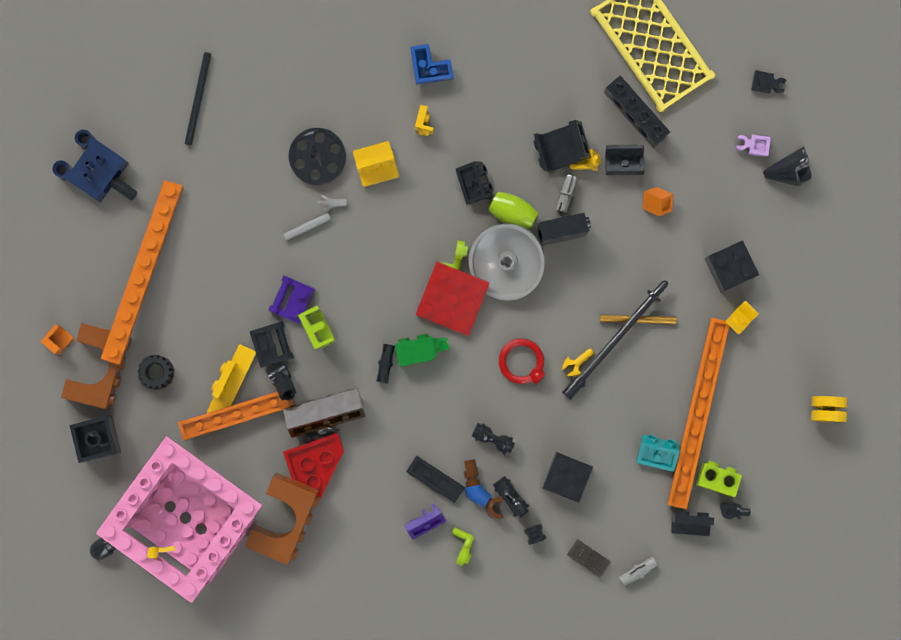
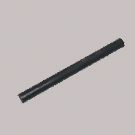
(197, 99)

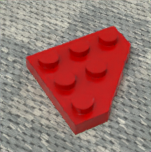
(315, 462)

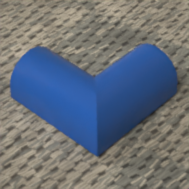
(426, 70)

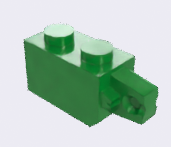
(419, 350)

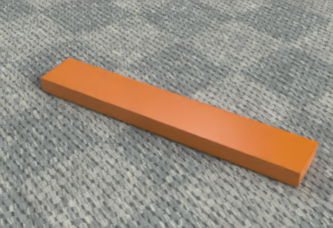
(232, 415)

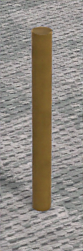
(643, 319)

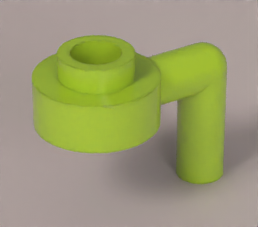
(460, 252)
(464, 555)

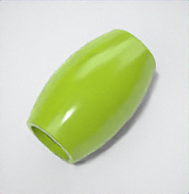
(513, 210)

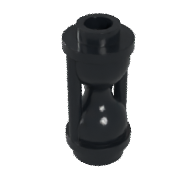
(485, 434)
(506, 490)

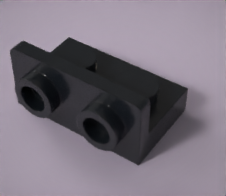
(474, 182)

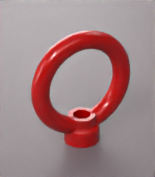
(535, 375)

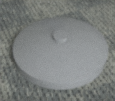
(509, 260)

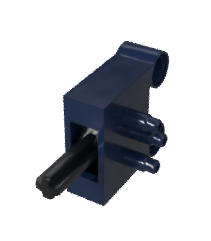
(96, 169)

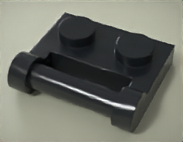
(265, 346)

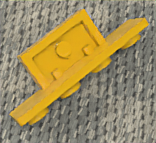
(231, 378)

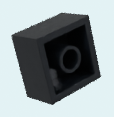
(731, 266)
(95, 439)
(567, 477)

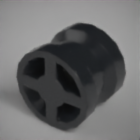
(535, 534)

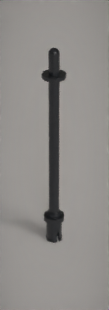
(579, 381)

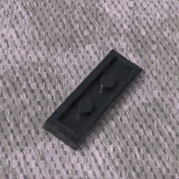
(435, 479)

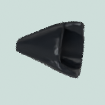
(790, 170)

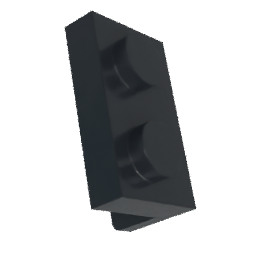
(624, 159)
(691, 525)

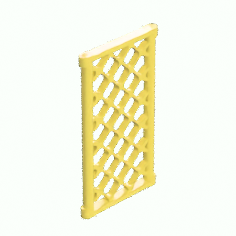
(660, 106)

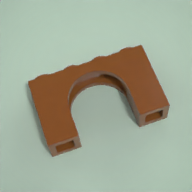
(101, 393)
(301, 499)

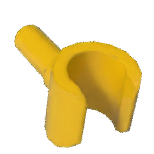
(153, 551)

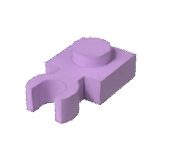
(757, 145)

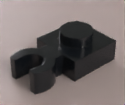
(764, 82)

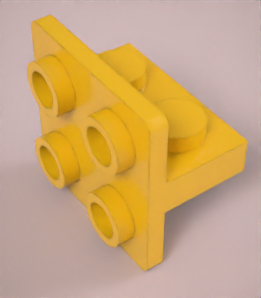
(376, 164)

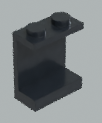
(562, 146)

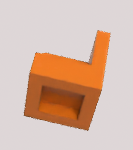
(658, 201)
(57, 339)

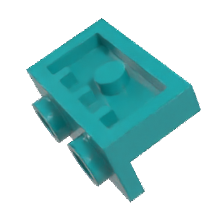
(658, 452)

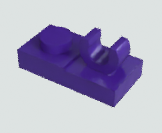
(426, 523)

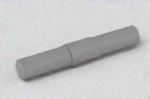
(307, 226)

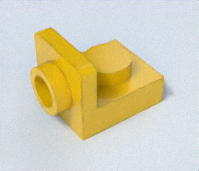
(423, 117)
(591, 163)
(741, 317)

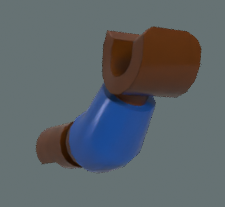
(476, 492)

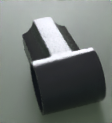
(281, 380)

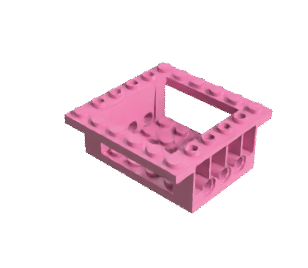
(195, 489)

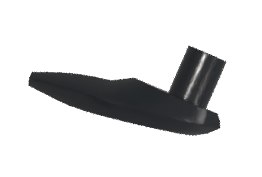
(308, 437)

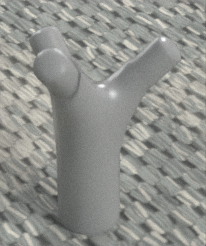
(332, 203)

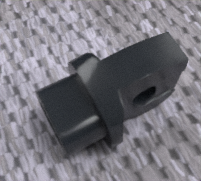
(737, 510)

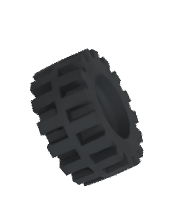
(144, 368)

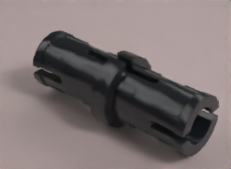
(385, 363)

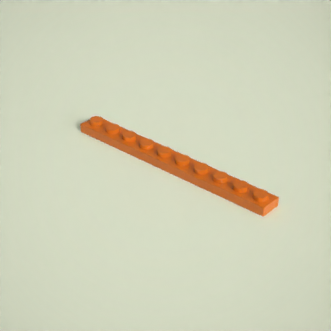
(142, 273)
(698, 413)

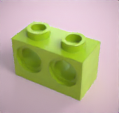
(717, 483)

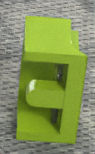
(316, 328)

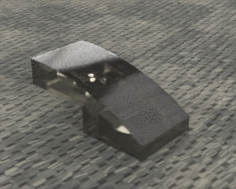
(589, 558)

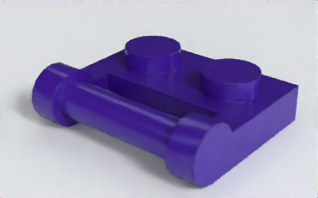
(297, 302)

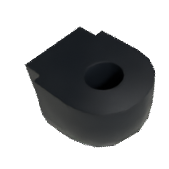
(101, 549)

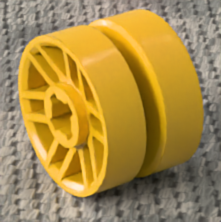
(829, 409)

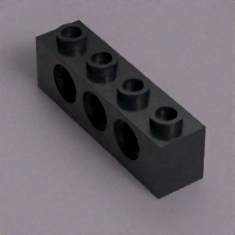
(636, 111)

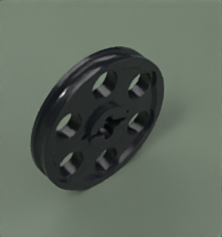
(326, 158)

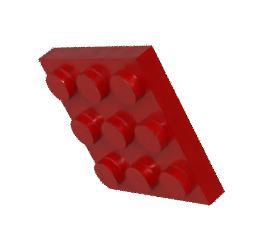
(452, 298)

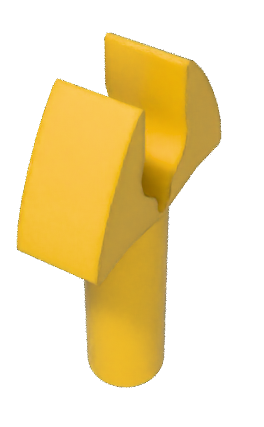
(577, 362)

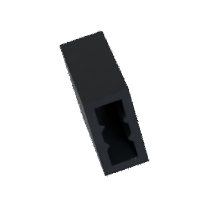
(563, 229)

